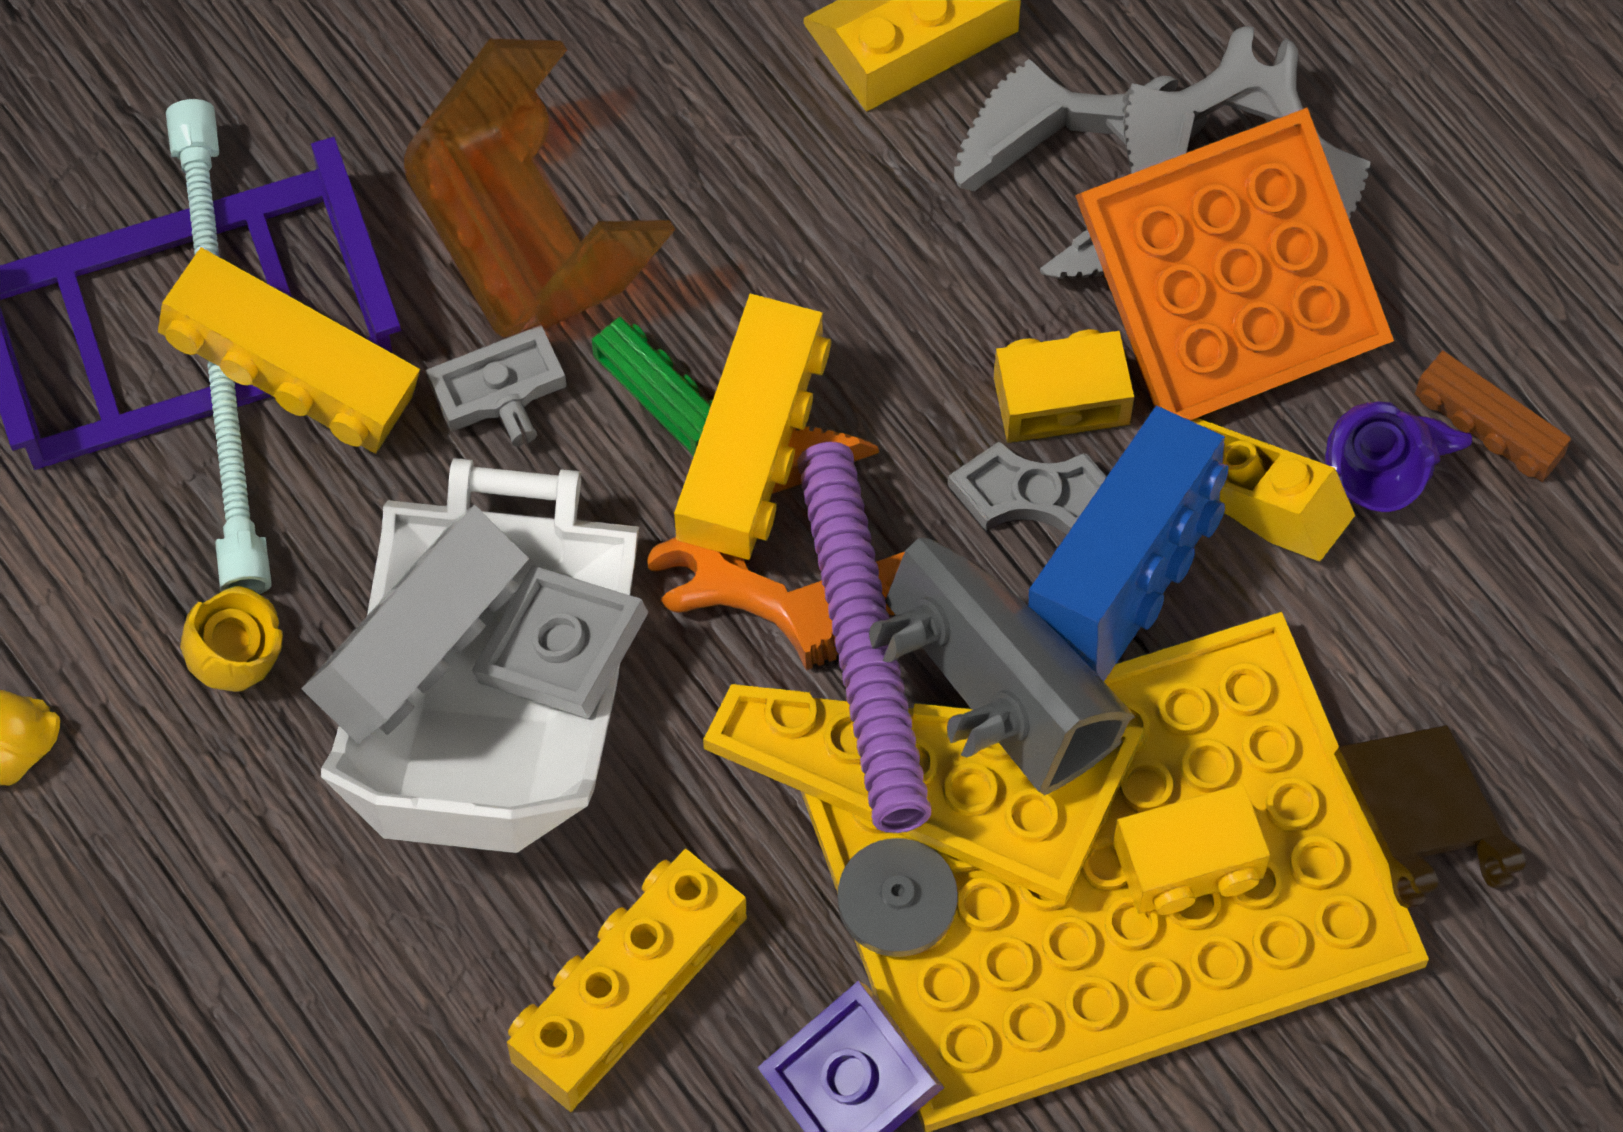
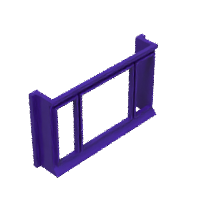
(251, 208)

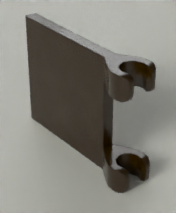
(1425, 804)

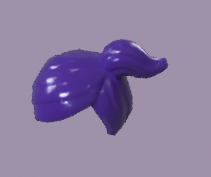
(1388, 453)

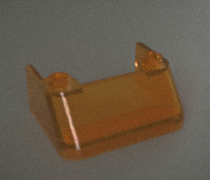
(495, 208)

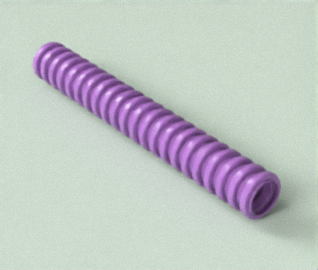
(855, 603)

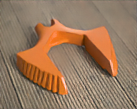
(728, 582)

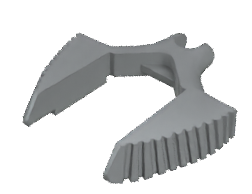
(1022, 116)
(1161, 121)

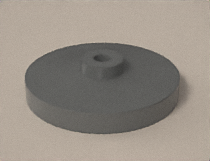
(897, 897)

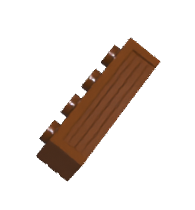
(1492, 416)

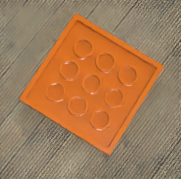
(1235, 267)

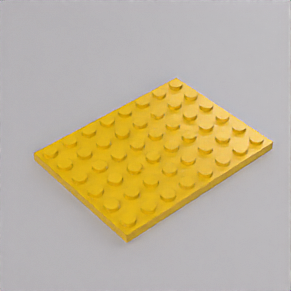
(1062, 993)

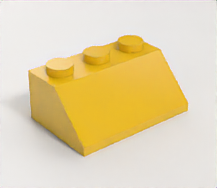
(901, 43)

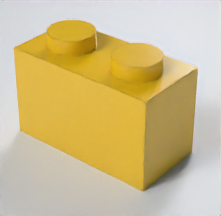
(1063, 385)
(1191, 850)

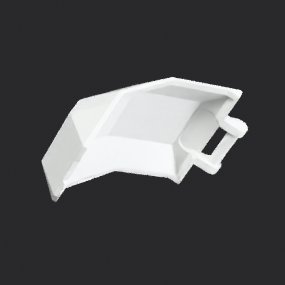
(471, 757)

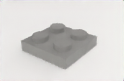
(560, 641)

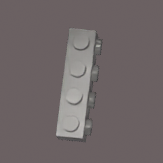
(416, 625)

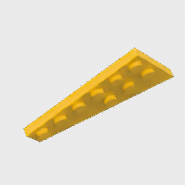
(979, 803)

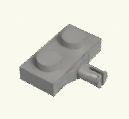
(498, 383)

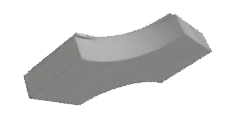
(1009, 488)

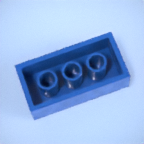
(1133, 539)

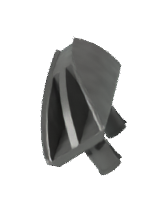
(1005, 664)

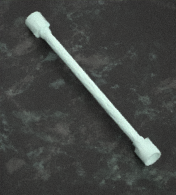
(241, 554)

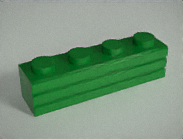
(652, 381)

